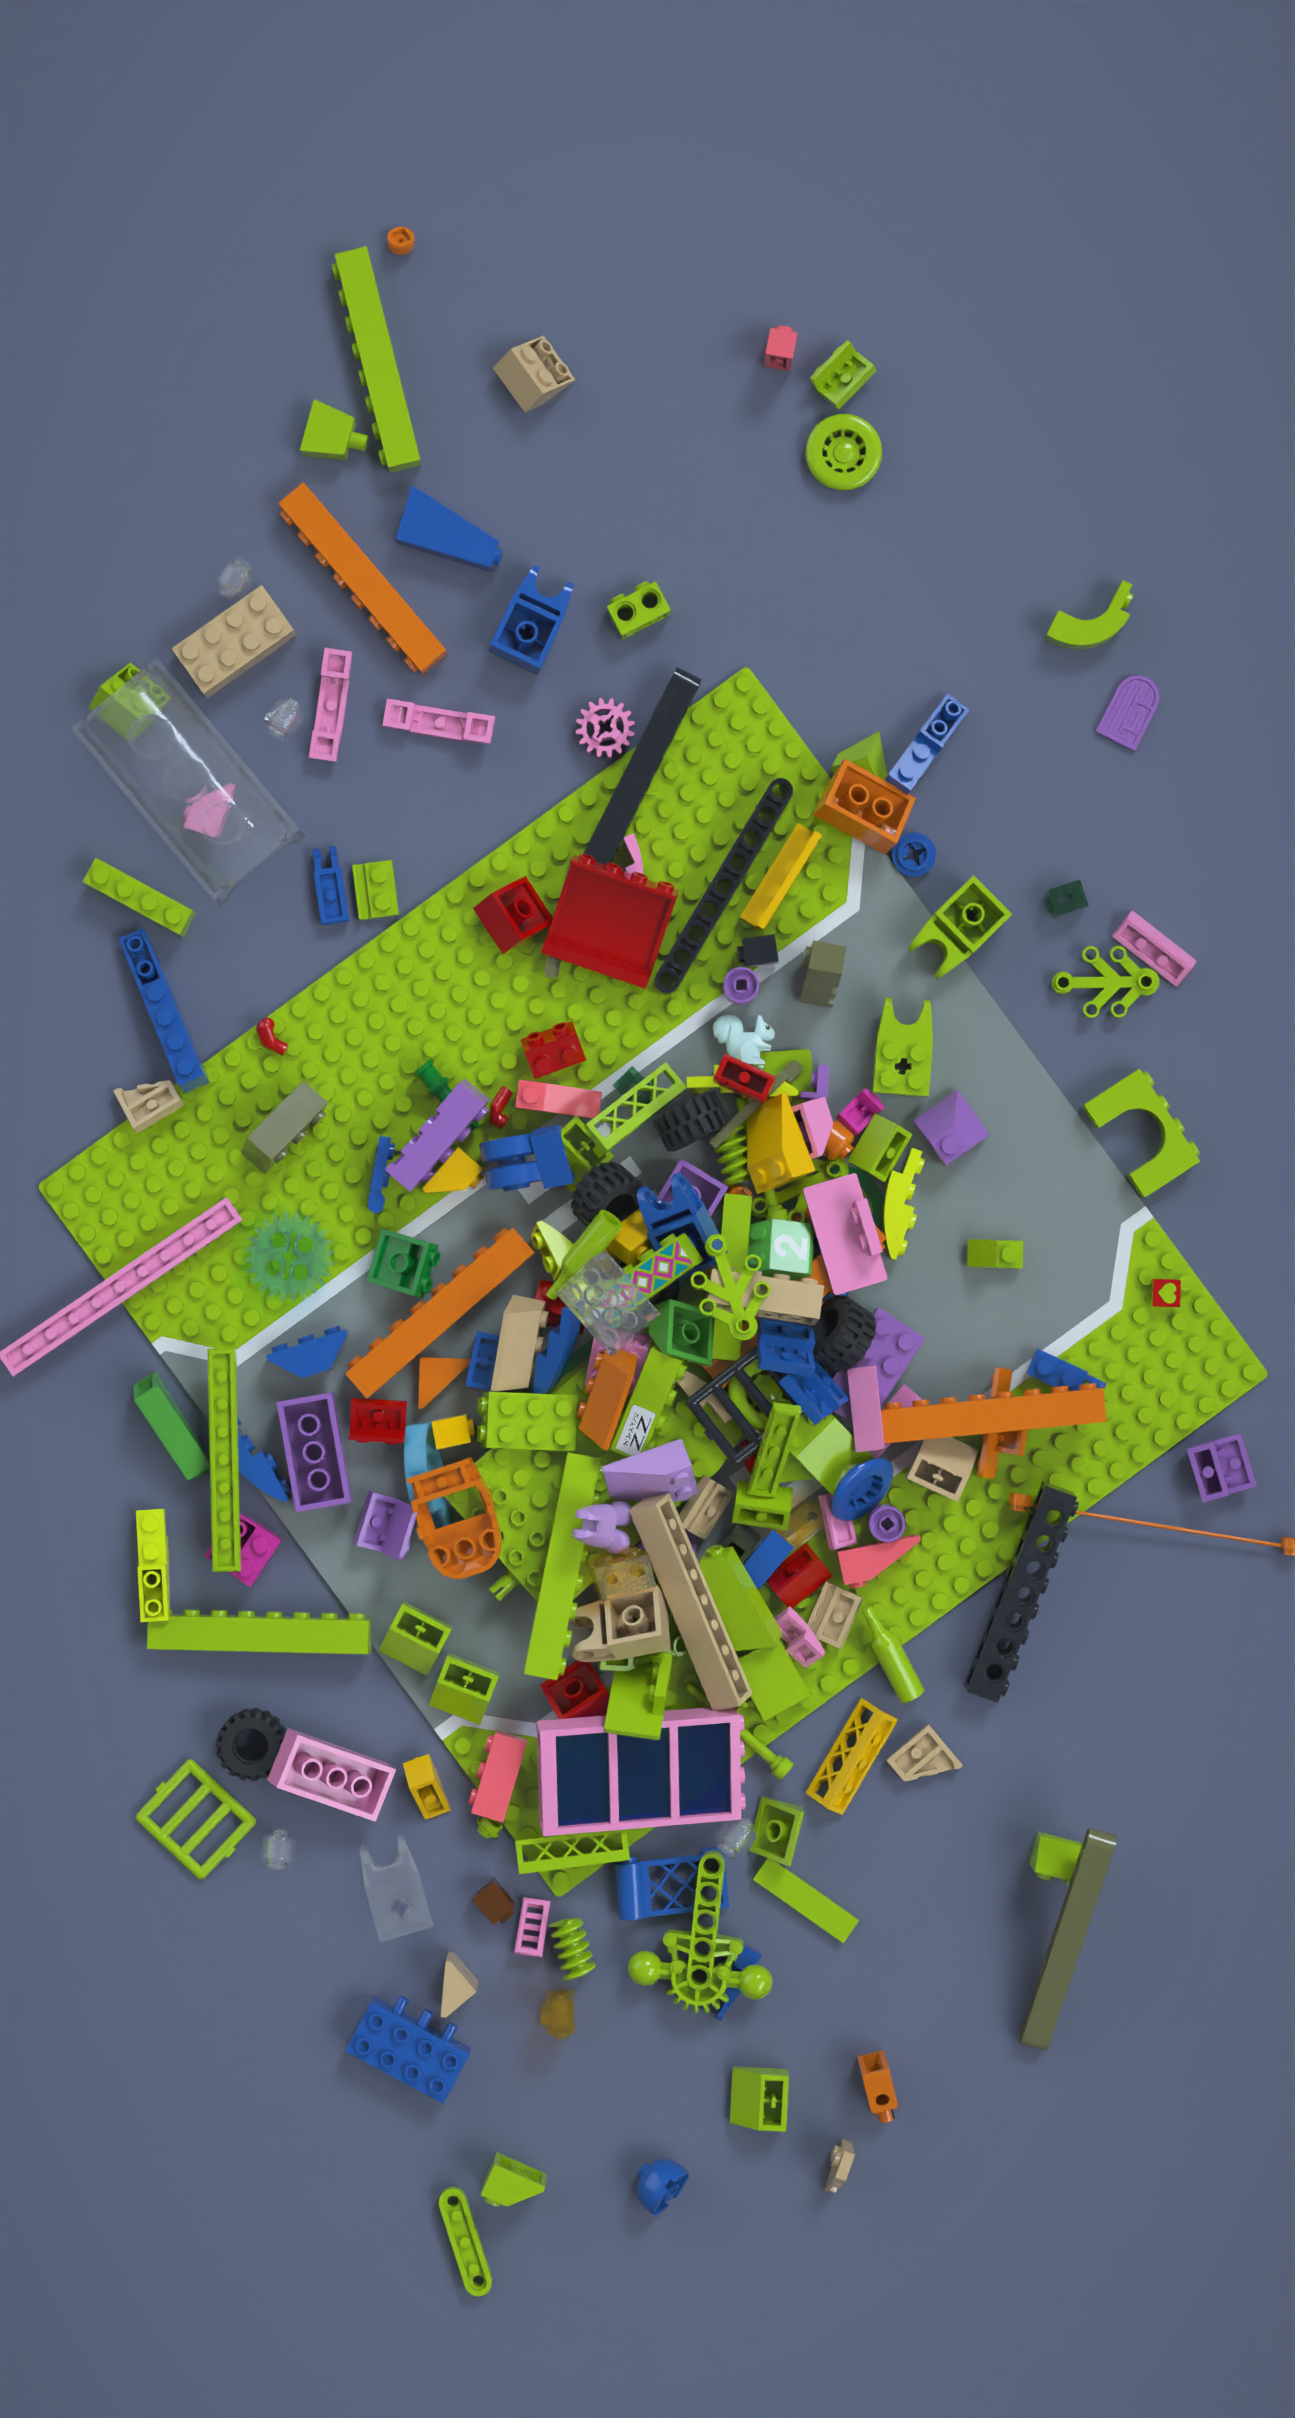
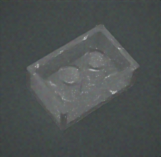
(608, 1303)

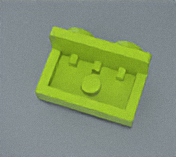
(842, 375)

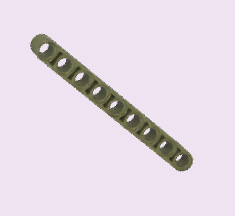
(1067, 1939)

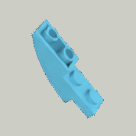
(420, 1457)

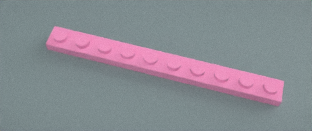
(120, 1286)

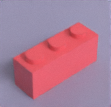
(497, 1775)

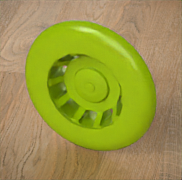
(843, 452)
(765, 1385)

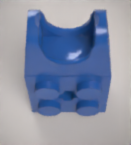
(534, 614)
(680, 1216)

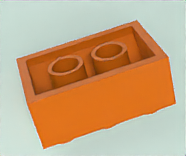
(865, 807)
(606, 1396)

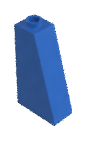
(443, 533)

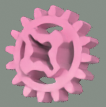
(595, 720)

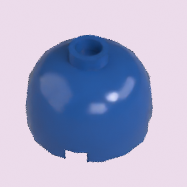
(659, 2184)

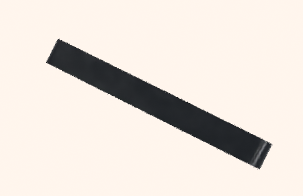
(643, 766)
(727, 873)

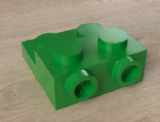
(403, 1263)

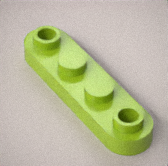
(465, 2241)

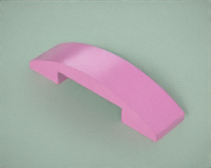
(331, 704)
(438, 722)

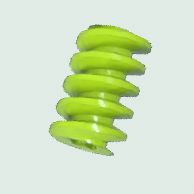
(733, 1158)
(573, 1947)

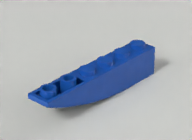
(164, 1011)

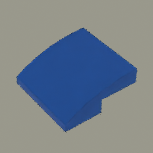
(785, 1347)
(816, 1395)

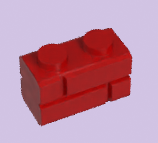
(744, 1079)

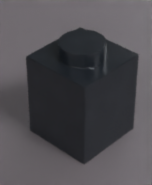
(758, 951)

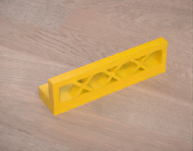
(780, 877)
(855, 1760)

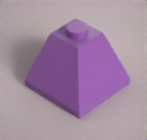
(950, 1128)

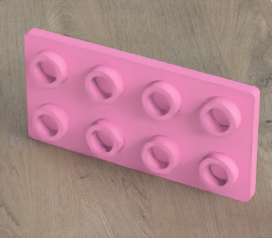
(845, 1233)

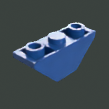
(311, 1354)

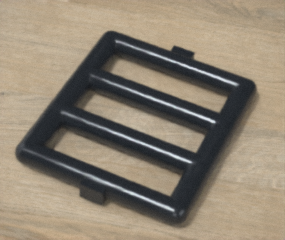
(714, 1386)

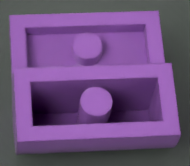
(1221, 1467)

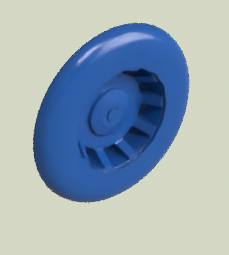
(862, 1489)

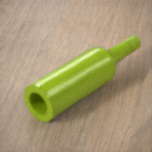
(589, 1244)
(893, 1659)

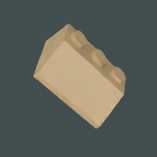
(519, 1343)

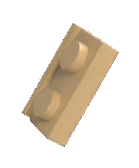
(705, 1508)
(834, 1614)

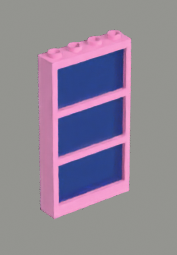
(631, 1782)

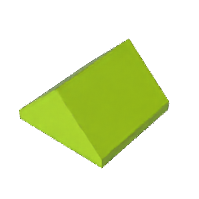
(777, 1829)

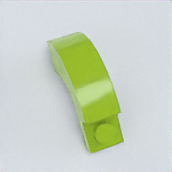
(1086, 634)

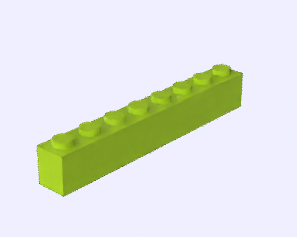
(377, 359)
(561, 1569)
(262, 1633)

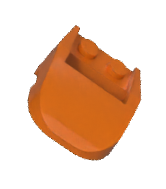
(466, 1545)

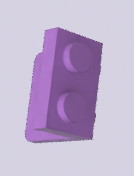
(386, 1525)

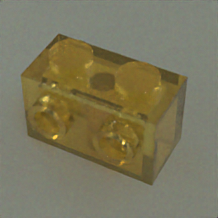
(622, 1574)
(559, 2013)

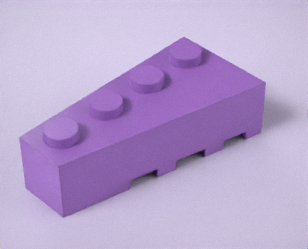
(439, 1135)

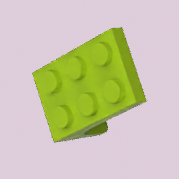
(527, 1421)

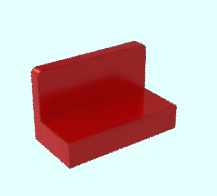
(798, 1576)

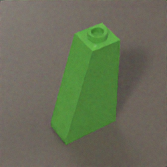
(171, 1426)

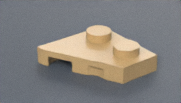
(149, 1103)
(923, 1756)
(841, 2159)

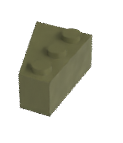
(822, 973)
(284, 1127)

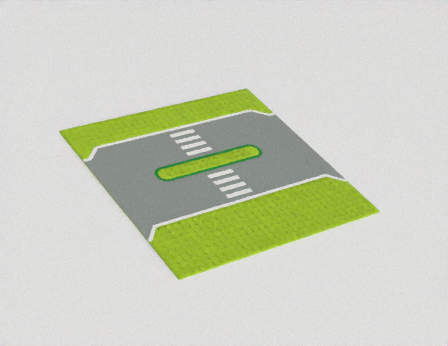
(450, 995)

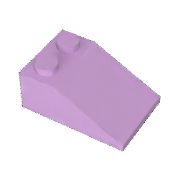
(652, 1474)

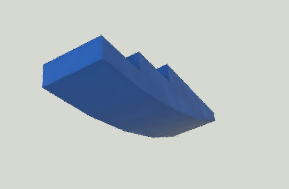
(555, 1358)
(767, 1558)

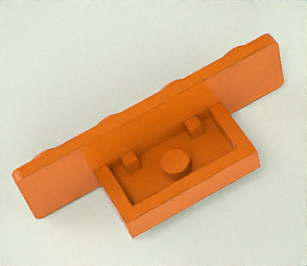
(1007, 1442)

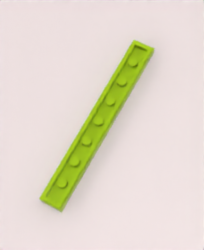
(224, 1460)

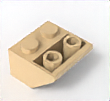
(533, 373)
(942, 1466)

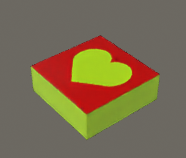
(1166, 1293)

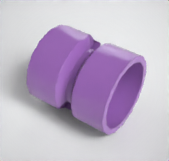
(740, 986)
(886, 1523)

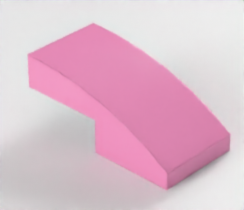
(633, 849)
(801, 1640)

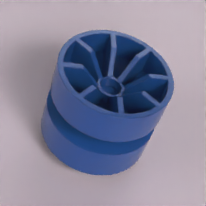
(513, 1169)

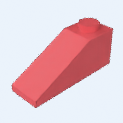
(558, 1099)
(870, 1559)

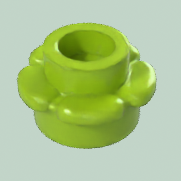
(489, 1827)

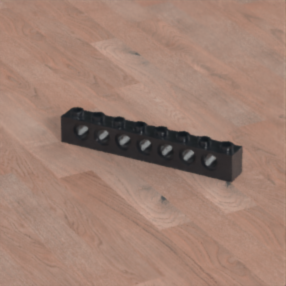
(1048, 1498)

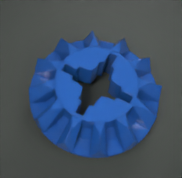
(918, 842)

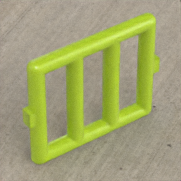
(228, 1804)

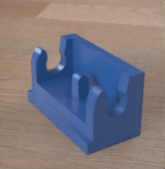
(551, 1157)
(483, 1361)

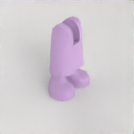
(600, 1526)

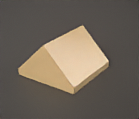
(458, 1984)

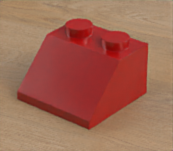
(513, 914)
(577, 1692)

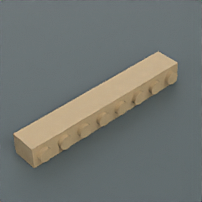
(691, 1602)

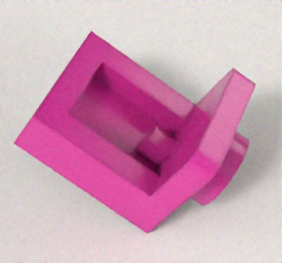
(860, 1111)

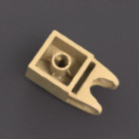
(623, 1627)

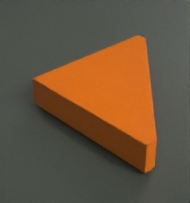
(436, 1375)

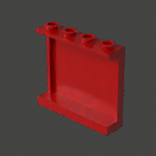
(610, 920)

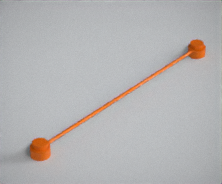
(1020, 1502)

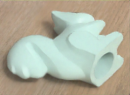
(741, 1044)

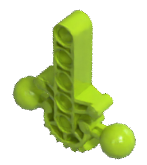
(646, 1968)

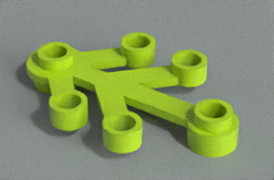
(1110, 982)
(797, 1189)
(731, 1292)

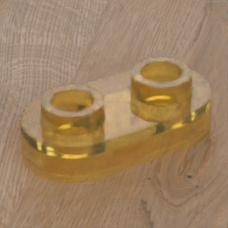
(803, 1527)

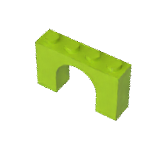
(1175, 1151)

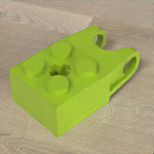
(957, 934)
(907, 1043)

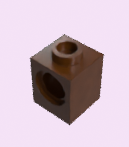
(494, 1902)

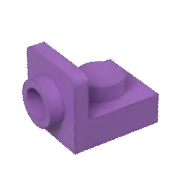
(819, 1080)

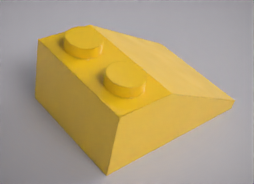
(775, 1146)

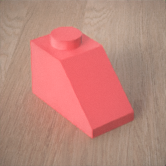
(780, 348)

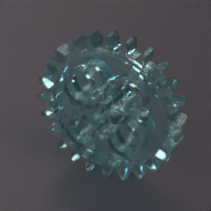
(264, 1252)

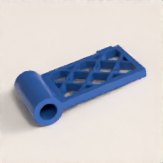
(634, 1886)

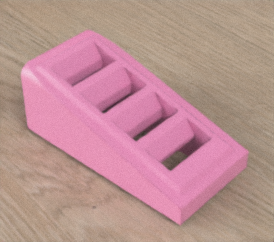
(529, 1951)

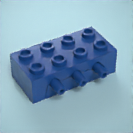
(409, 2047)

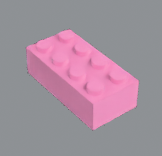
(331, 1774)

